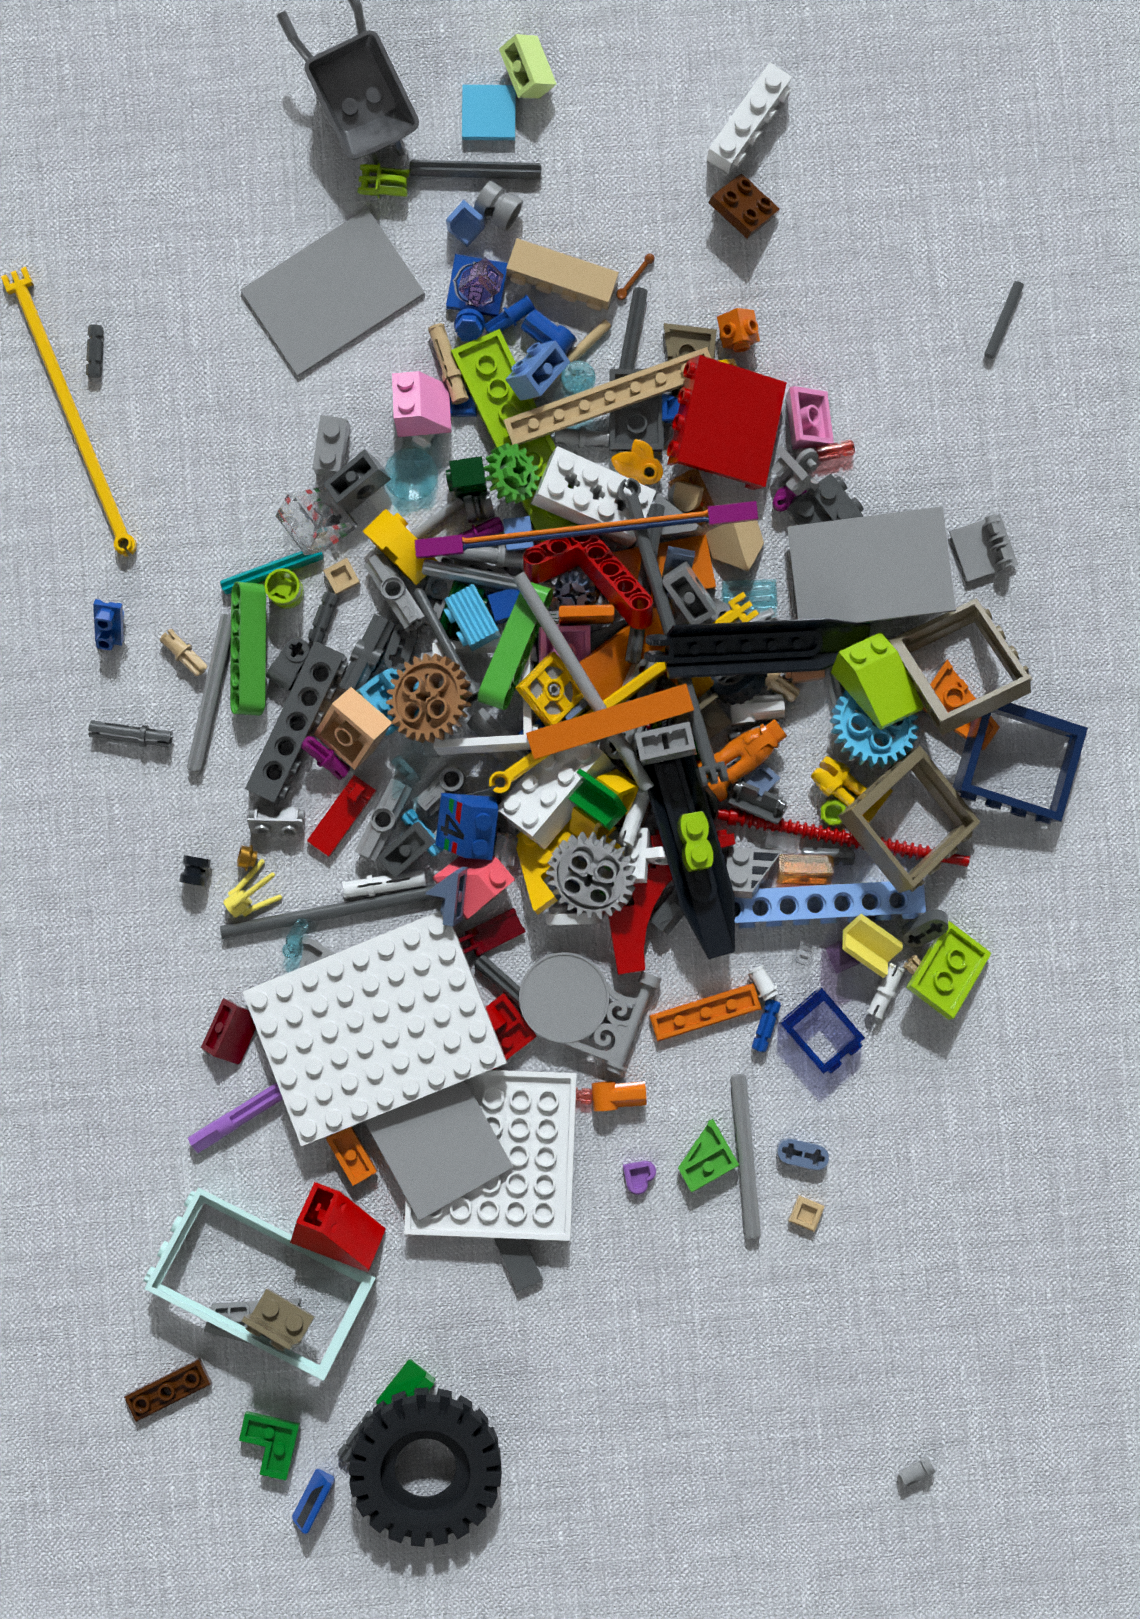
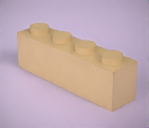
(562, 274)

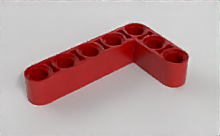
(602, 568)

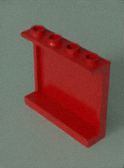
(726, 421)

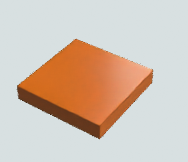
(586, 614)

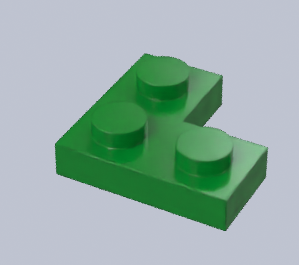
(276, 1436)

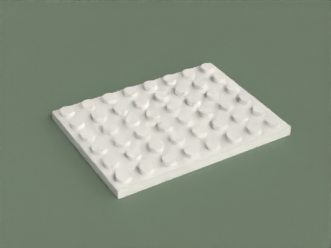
(374, 1027)

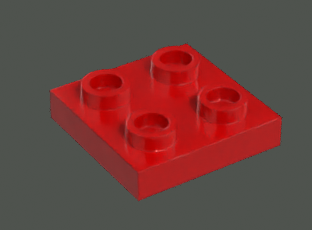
(509, 1026)

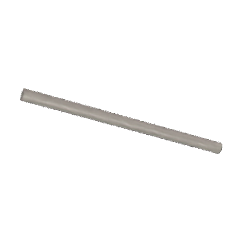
(579, 676)

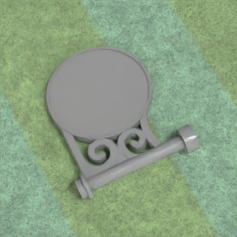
(568, 999)

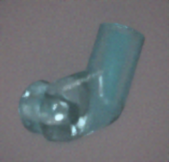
(294, 939)

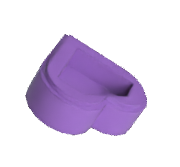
(638, 1175)

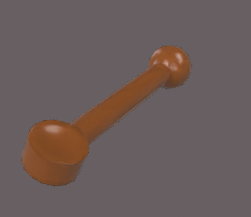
(622, 292)

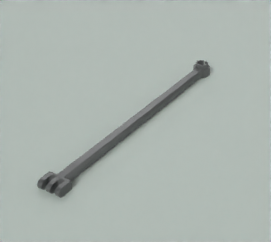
(709, 765)

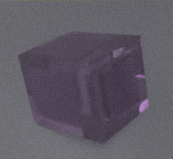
(480, 282)
(837, 958)

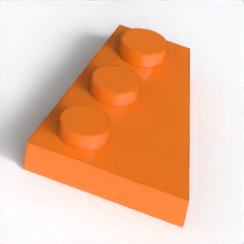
(955, 693)

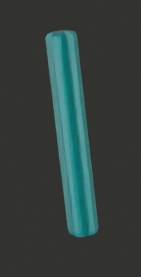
(261, 572)

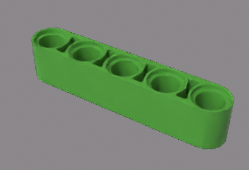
(248, 648)
(512, 652)

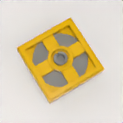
(550, 690)

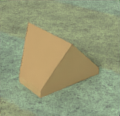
(736, 543)

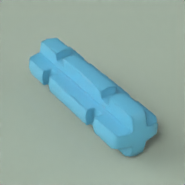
(411, 817)

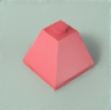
(483, 883)

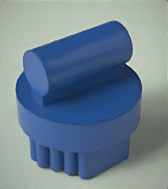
(469, 324)

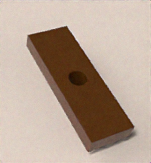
(181, 1382)

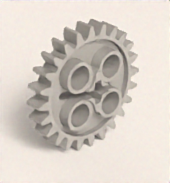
(585, 895)

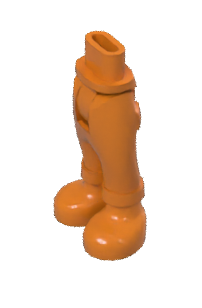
(753, 748)

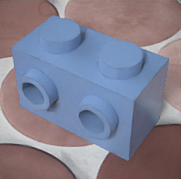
(537, 370)

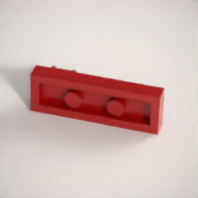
(341, 815)

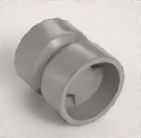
(498, 206)

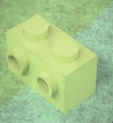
(527, 66)

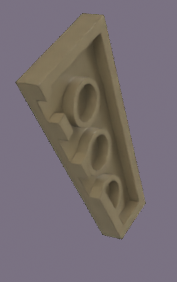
(687, 339)

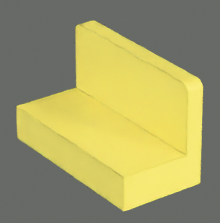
(870, 944)

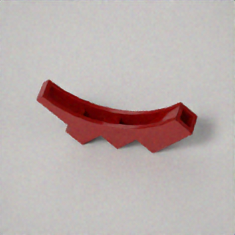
(630, 923)

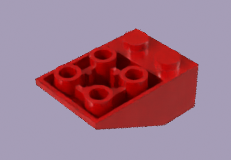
(337, 1228)

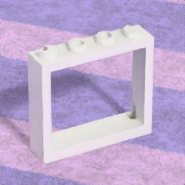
(494, 743)

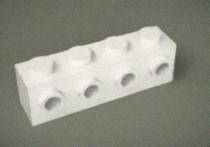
(748, 119)

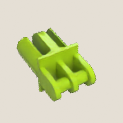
(388, 181)

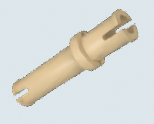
(451, 374)

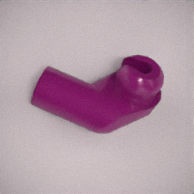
(783, 498)

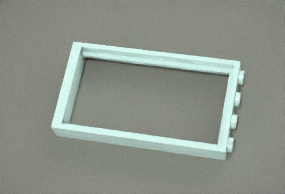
(169, 1251)

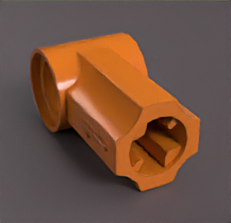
(611, 1095)

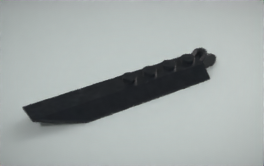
(754, 646)
(703, 894)

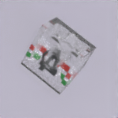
(314, 519)

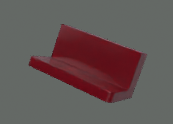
(229, 1032)

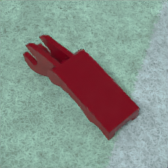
(493, 932)

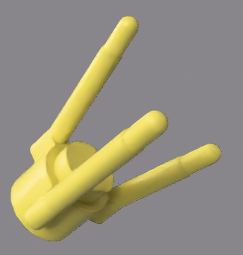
(239, 900)

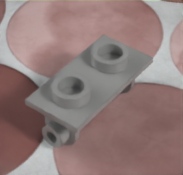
(289, 822)

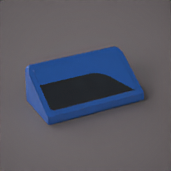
(312, 1500)

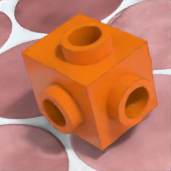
(738, 329)

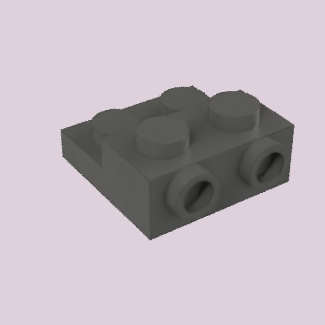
(826, 503)

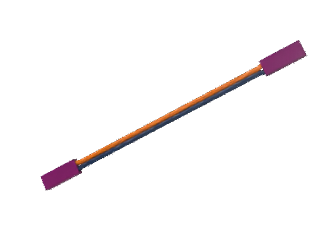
(717, 516)

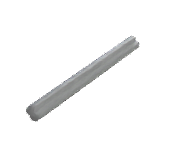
(210, 694)
(745, 1156)

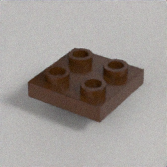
(744, 205)

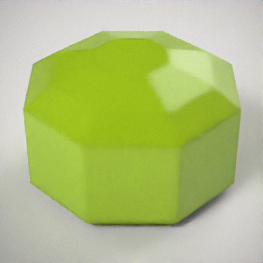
(831, 810)

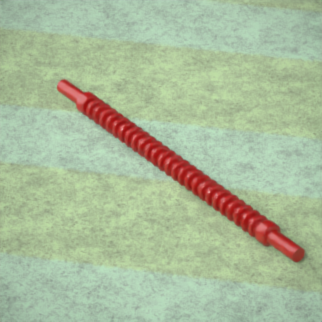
(733, 817)

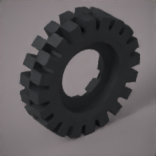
(413, 1419)

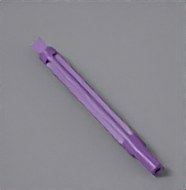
(232, 1120)

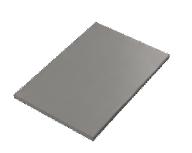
(332, 292)
(872, 567)
(439, 1147)

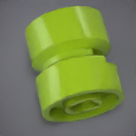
(284, 588)

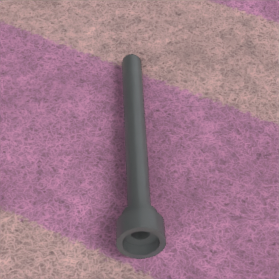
(444, 641)

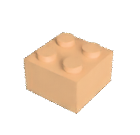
(352, 728)

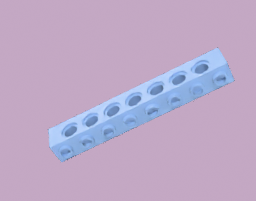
(911, 904)

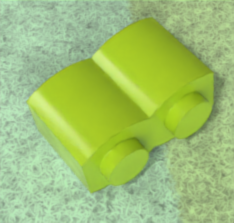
(693, 832)

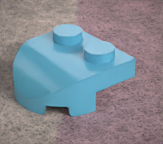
(376, 693)

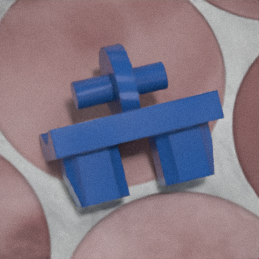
(108, 624)

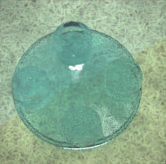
(411, 474)

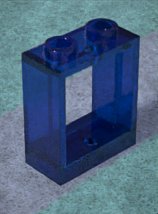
(802, 1011)

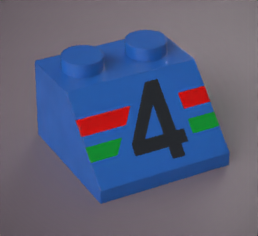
(467, 825)

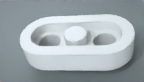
(560, 916)

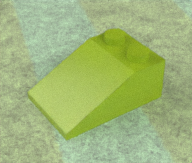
(877, 680)

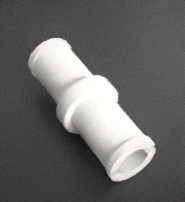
(885, 991)

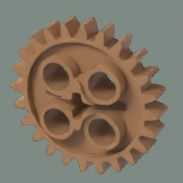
(429, 698)

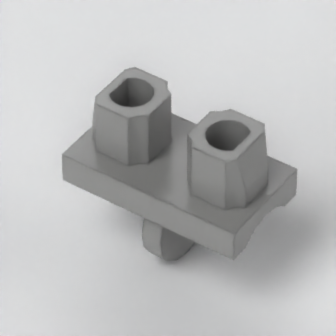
(802, 478)

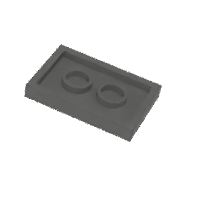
(636, 421)

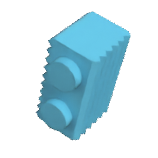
(472, 618)

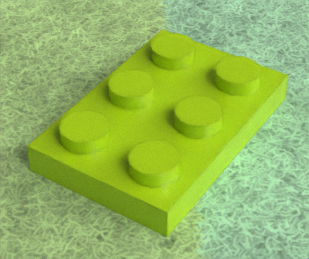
(949, 971)

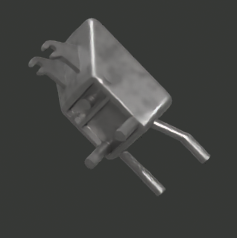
(358, 90)

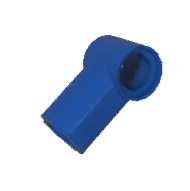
(545, 331)

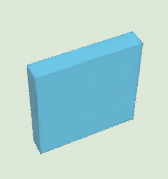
(488, 112)

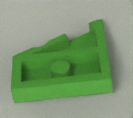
(707, 1159)

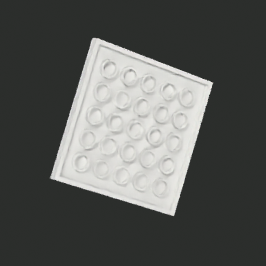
(536, 1129)

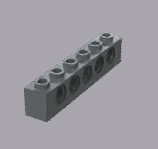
(318, 657)

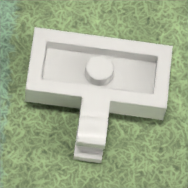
(642, 854)

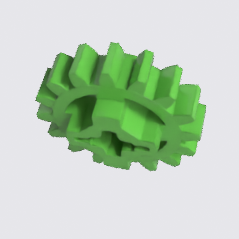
(511, 473)

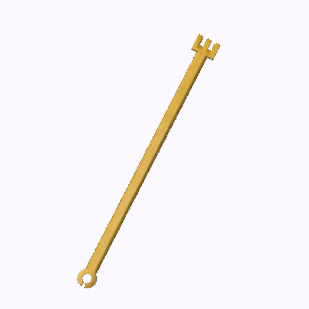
(20, 288)
(735, 614)

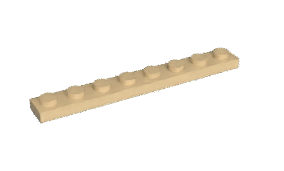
(599, 400)

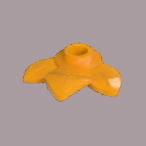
(634, 463)

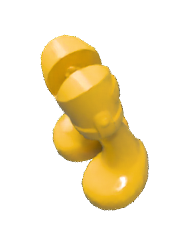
(834, 775)

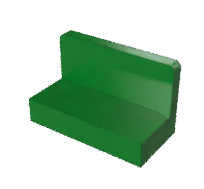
(597, 801)
(407, 1379)

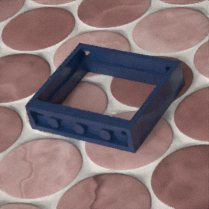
(1018, 807)

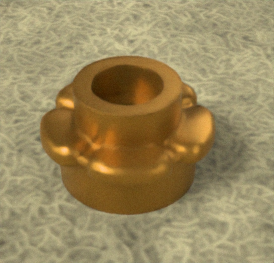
(246, 857)

